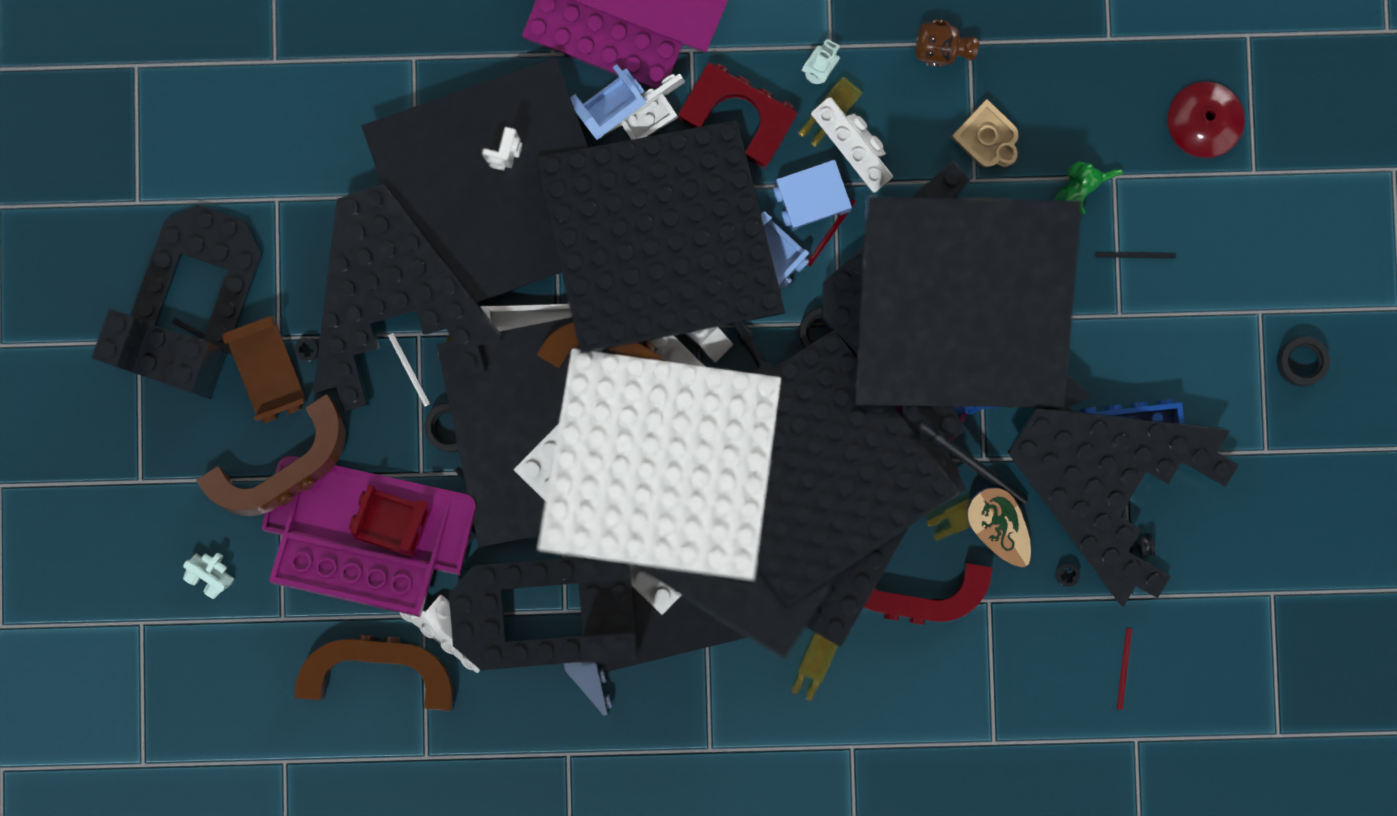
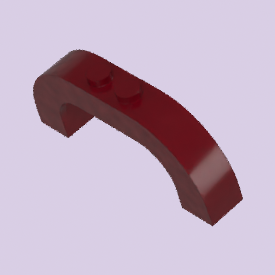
(969, 594)

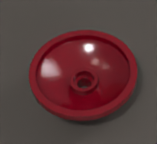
(1193, 131)

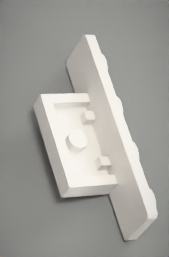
(653, 114)
(854, 142)
(436, 624)

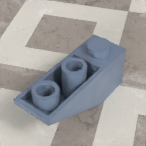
(590, 681)

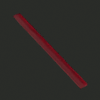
(827, 237)
(1124, 668)

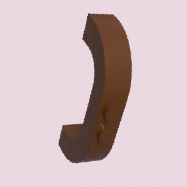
(562, 341)
(291, 480)
(437, 679)

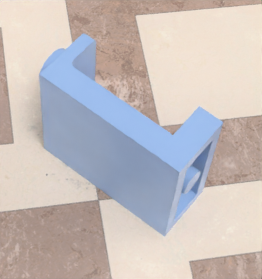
(610, 104)
(812, 195)
(785, 252)

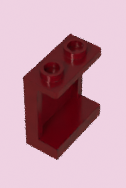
(389, 521)

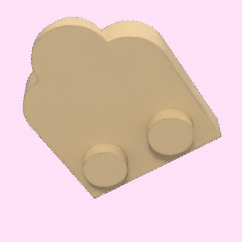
(988, 137)

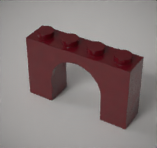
(716, 86)

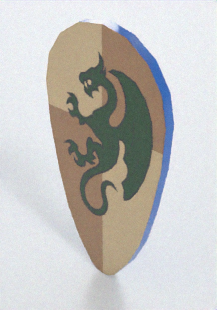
(1000, 525)

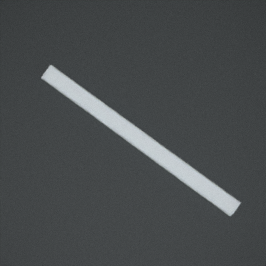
(409, 370)

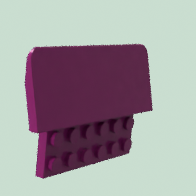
(628, 33)
(326, 559)

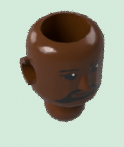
(941, 44)

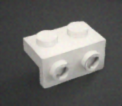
(509, 149)

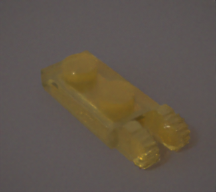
(845, 96)
(956, 517)
(815, 664)

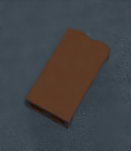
(265, 368)

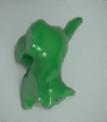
(1083, 181)

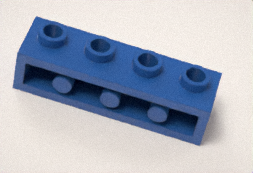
(1164, 411)

